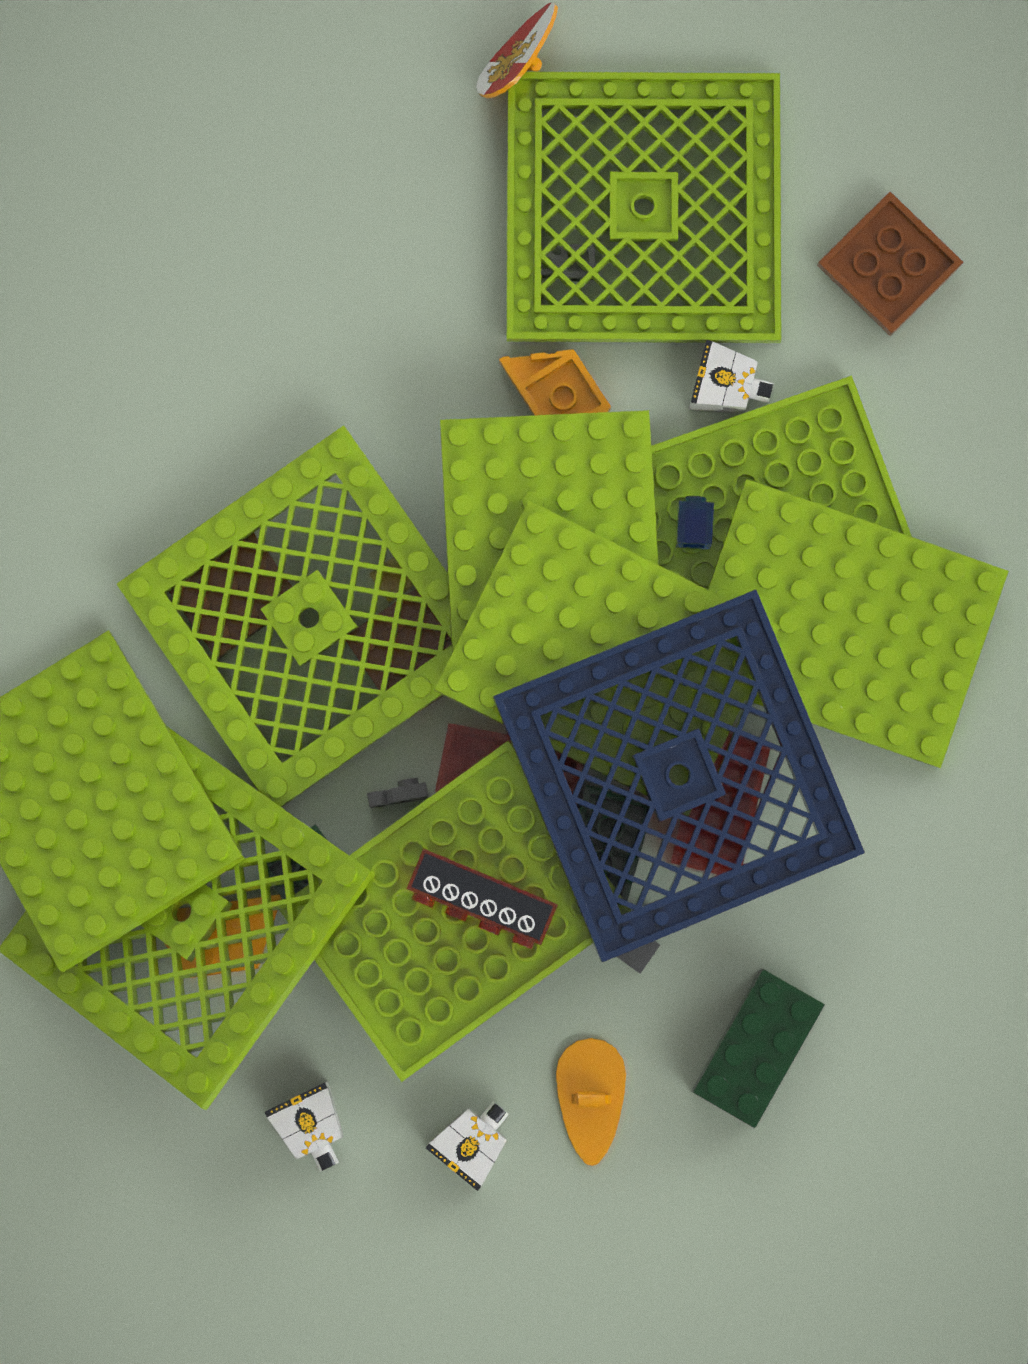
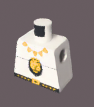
(727, 381)
(309, 1125)
(471, 1144)

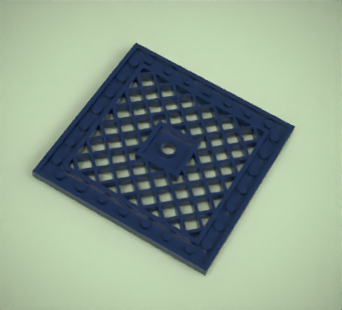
(835, 833)

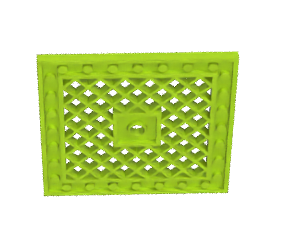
(658, 92)
(310, 471)
(263, 993)

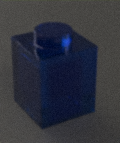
(694, 523)

